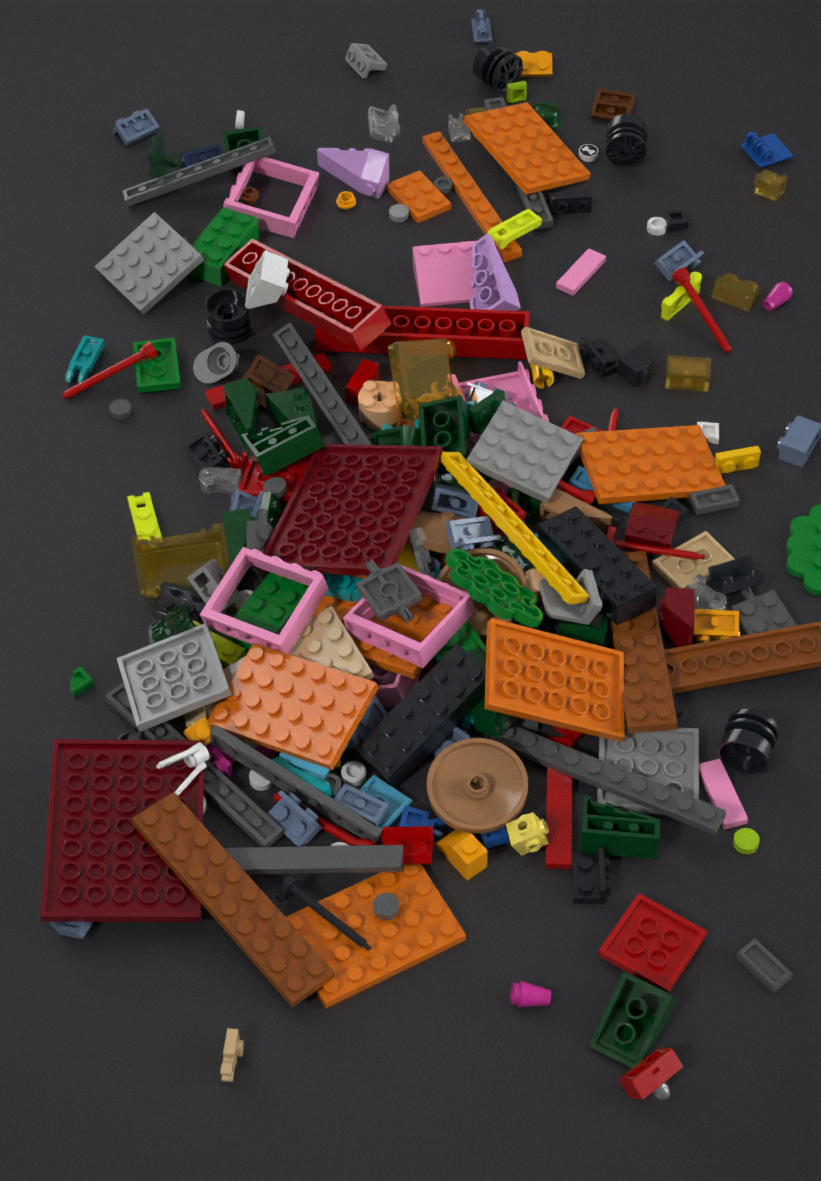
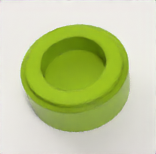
(746, 841)

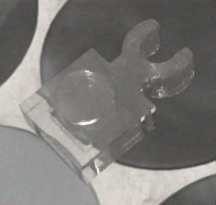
(457, 129)

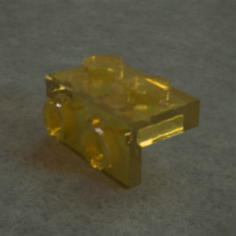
(736, 292)

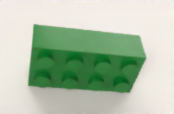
(220, 241)
(270, 605)

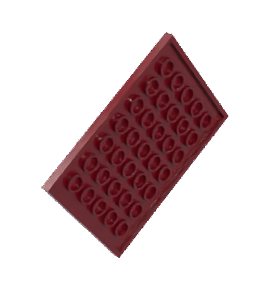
(354, 507)
(93, 854)

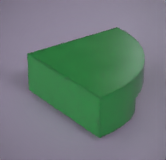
(80, 682)

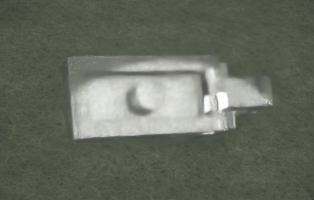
(422, 556)

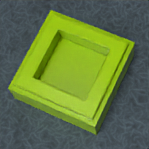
(516, 92)

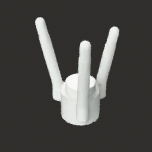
(193, 757)

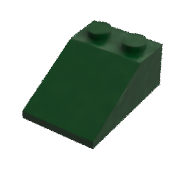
(242, 408)
(445, 424)
(236, 534)
(632, 1020)

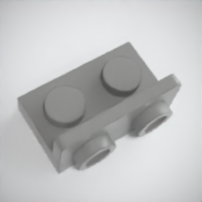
(363, 59)

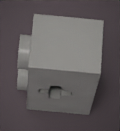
(207, 579)

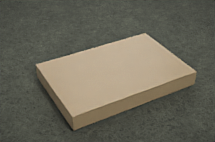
(552, 352)
(682, 571)

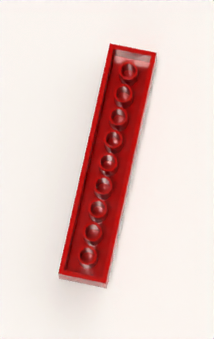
(316, 298)
(471, 331)

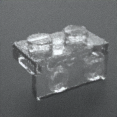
(383, 124)

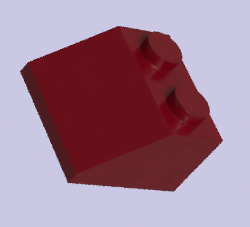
(651, 525)
(677, 616)

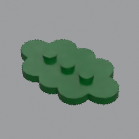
(805, 550)
(493, 587)

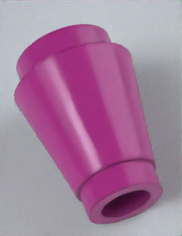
(779, 294)
(529, 995)

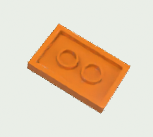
(419, 196)

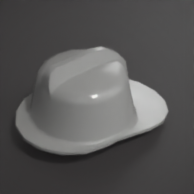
(215, 363)

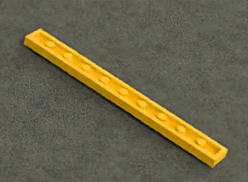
(514, 528)

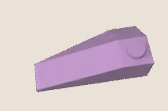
(362, 170)
(491, 280)

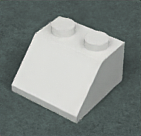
(267, 280)

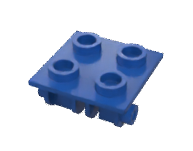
(765, 149)

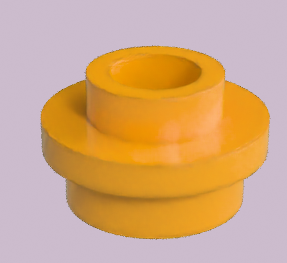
(346, 200)

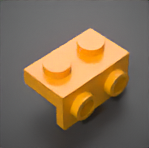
(536, 64)
(715, 625)

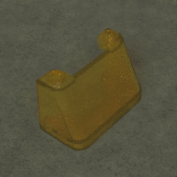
(421, 373)
(177, 557)

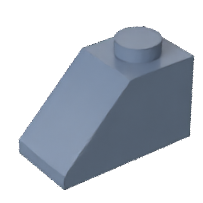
(451, 499)

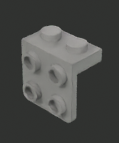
(578, 613)

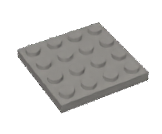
(149, 263)
(524, 451)
(173, 677)
(660, 756)

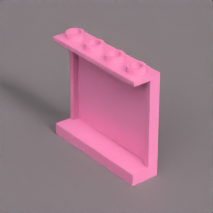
(517, 387)

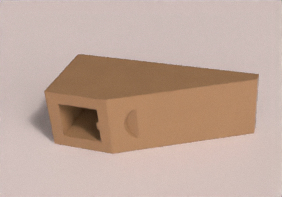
(562, 501)

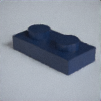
(196, 156)

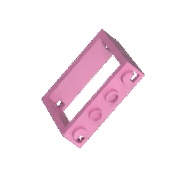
(267, 220)
(360, 627)
(249, 633)

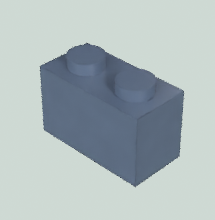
(798, 441)

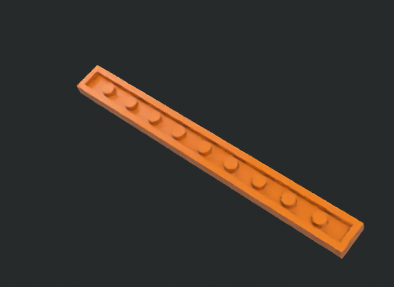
(468, 190)

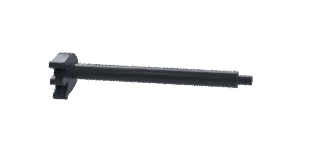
(290, 888)

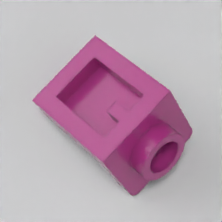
(222, 761)

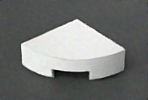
(710, 431)

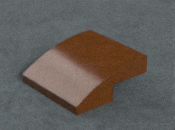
(611, 104)
(268, 378)

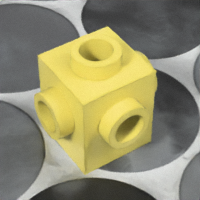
(527, 833)

